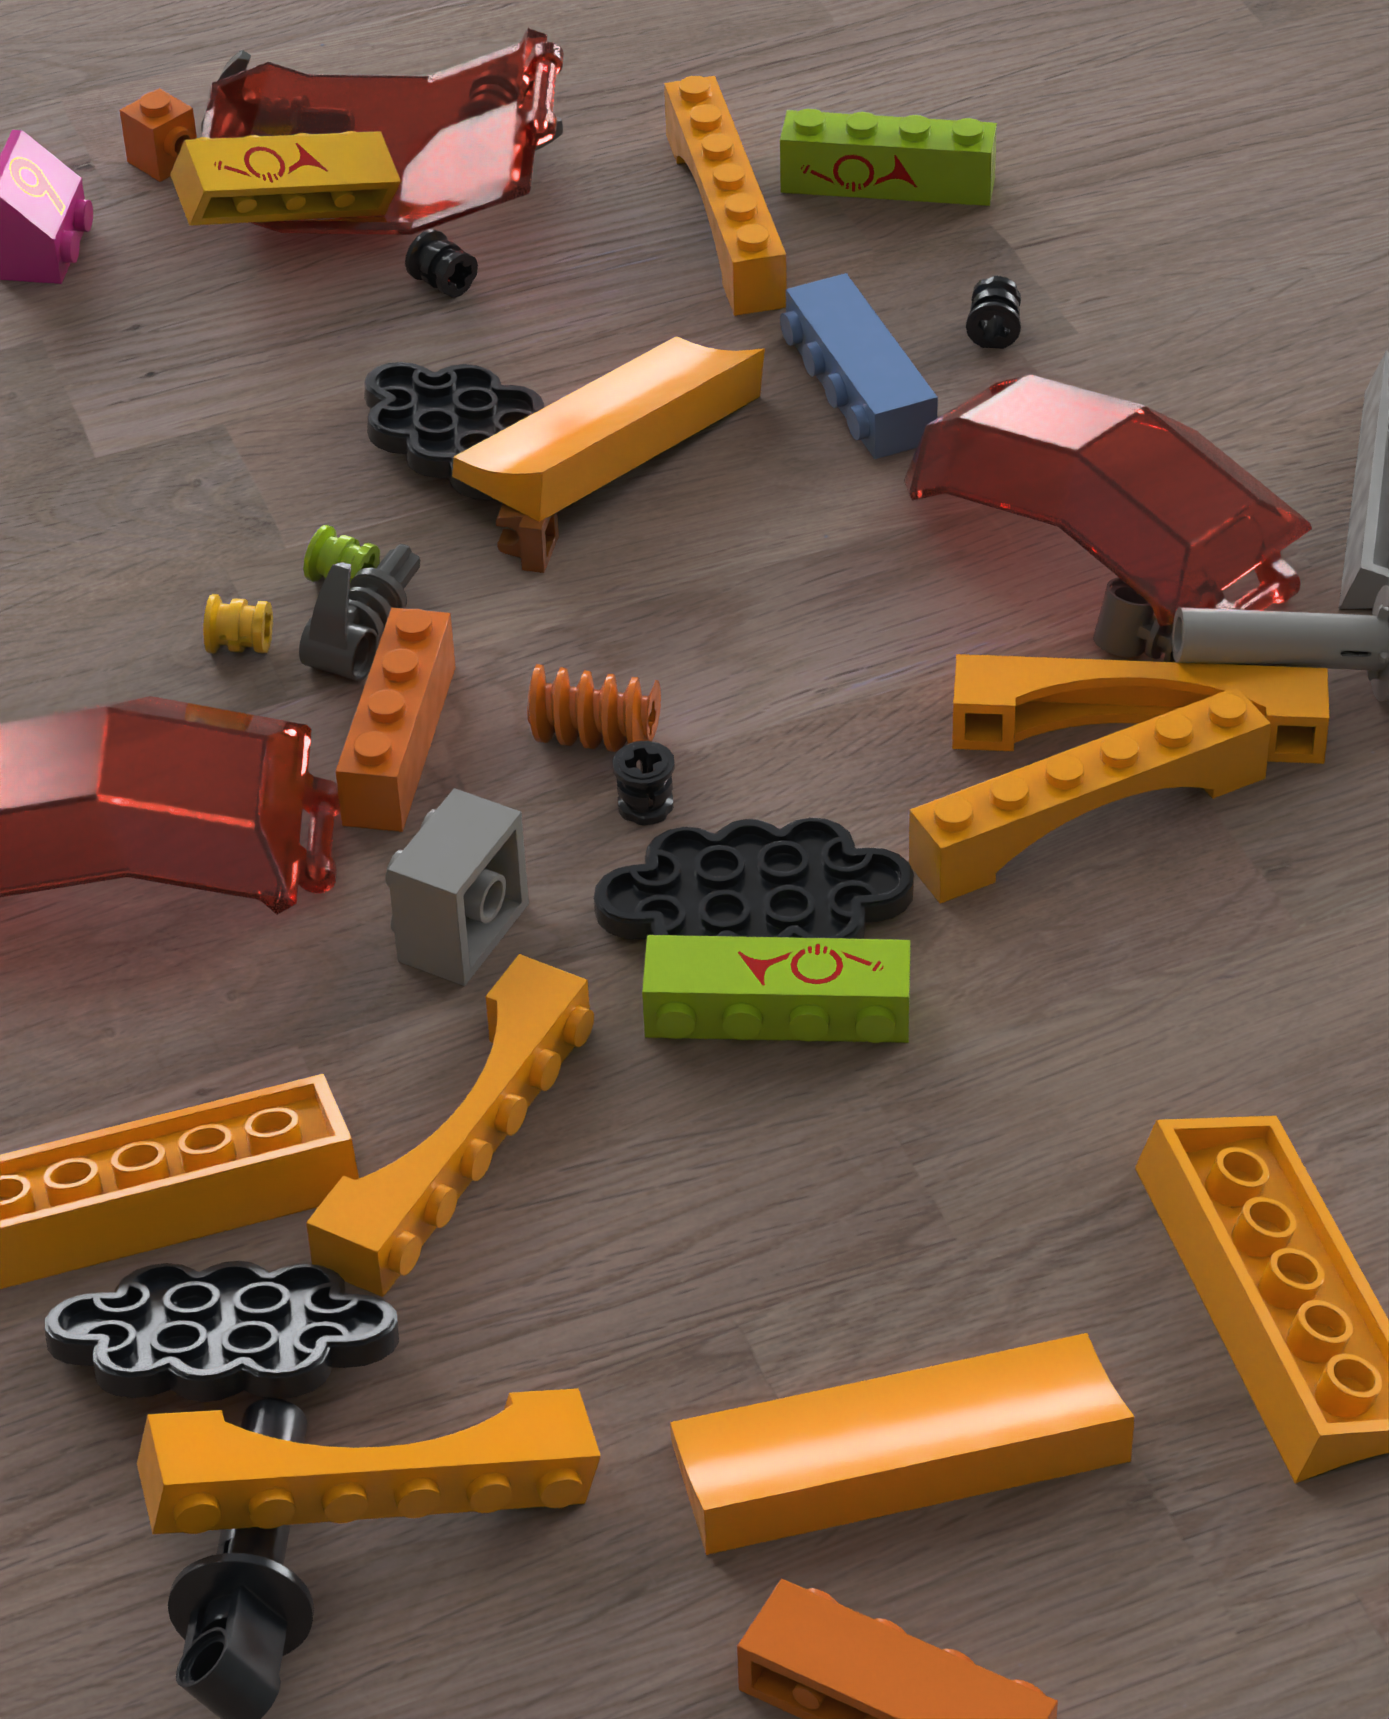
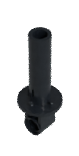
(242, 1603)

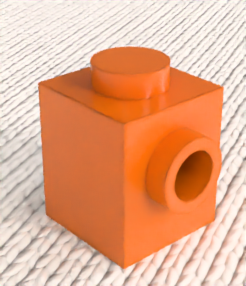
(156, 131)

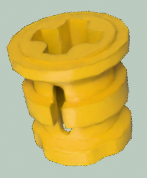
(237, 625)

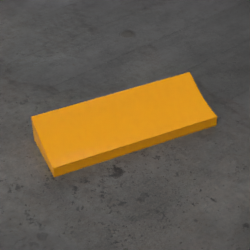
(610, 426)
(170, 1179)
(1276, 1285)
(900, 1442)

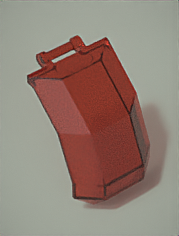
(454, 135)
(1122, 484)
(163, 799)

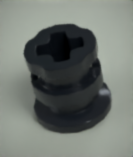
(441, 263)
(994, 313)
(653, 779)

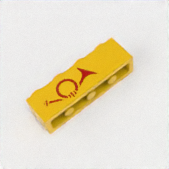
(284, 177)

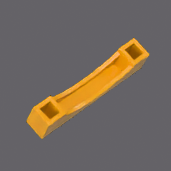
(739, 219)
(1021, 697)
(976, 831)
(377, 1224)
(222, 1477)

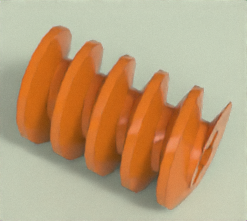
(590, 711)

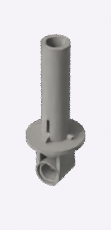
(1288, 639)

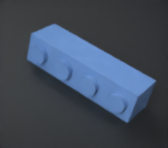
(858, 364)

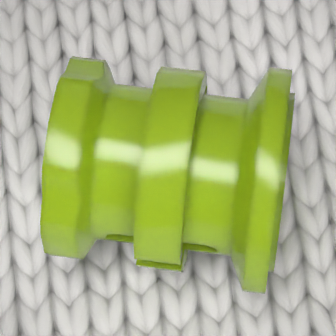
(327, 550)

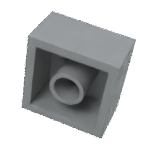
(458, 886)

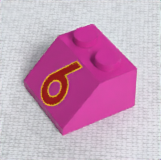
(39, 213)

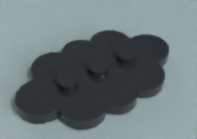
(441, 414)
(755, 884)
(221, 1331)

